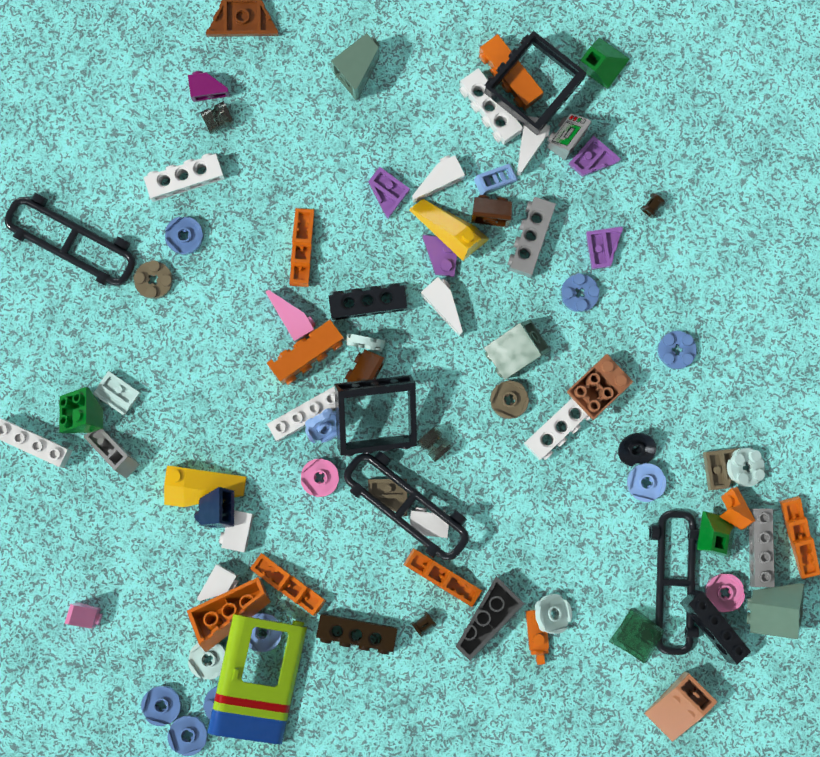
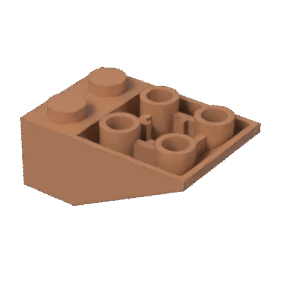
(599, 386)
(680, 706)

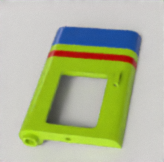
(254, 709)

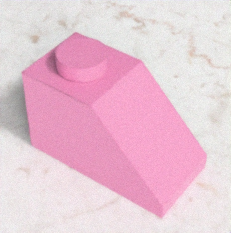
(83, 615)

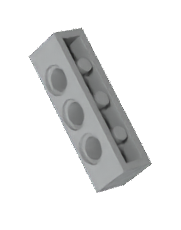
(544, 210)
(761, 549)

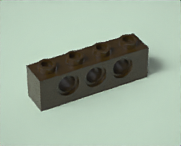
(326, 635)

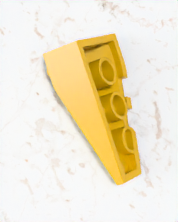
(453, 231)
(186, 486)

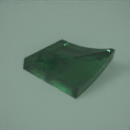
(637, 635)

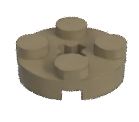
(142, 279)
(512, 410)

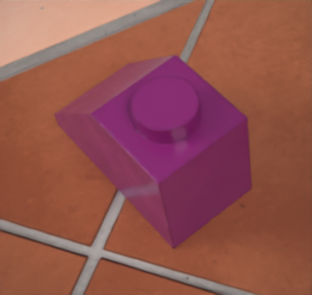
(205, 87)

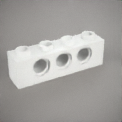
(505, 133)
(177, 186)
(296, 418)
(535, 442)
(34, 444)

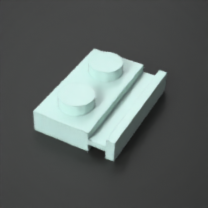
(116, 393)

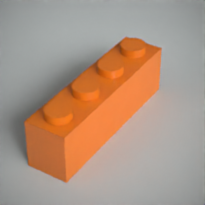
(518, 80)

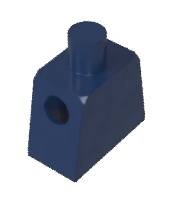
(216, 509)

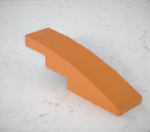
(301, 247)
(800, 537)
(442, 577)
(288, 584)

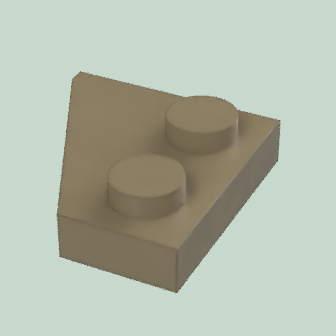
(716, 468)
(388, 493)

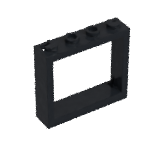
(515, 55)
(374, 387)

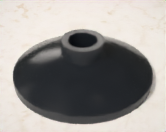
(642, 454)

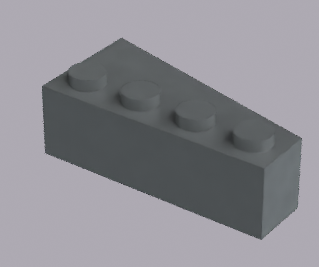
(489, 618)

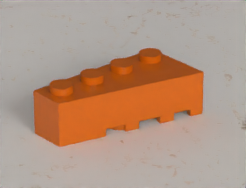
(306, 352)
(214, 617)

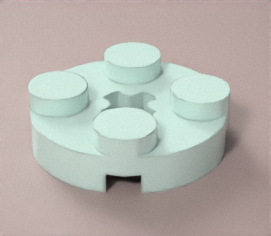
(365, 342)
(756, 467)
(543, 614)
(206, 670)

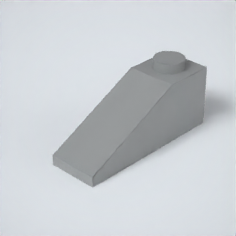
(112, 452)

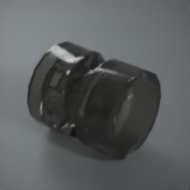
(217, 117)
(430, 438)

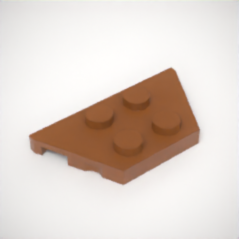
(240, 19)

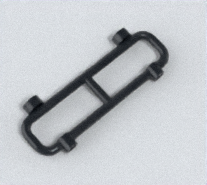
(38, 203)
(455, 520)
(658, 533)

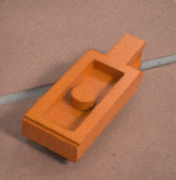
(537, 639)

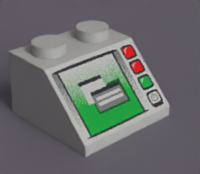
(568, 136)

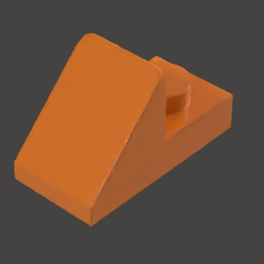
(737, 510)

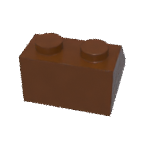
(491, 211)
(367, 367)

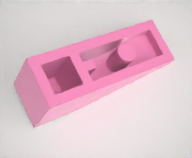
(294, 319)

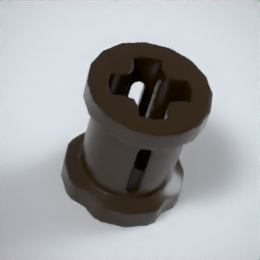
(653, 205)
(423, 624)

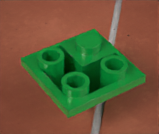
(603, 62)
(80, 412)
(715, 535)

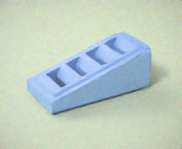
(483, 189)

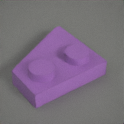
(593, 158)
(387, 191)
(602, 246)
(441, 256)

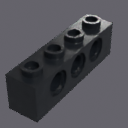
(339, 311)
(715, 627)

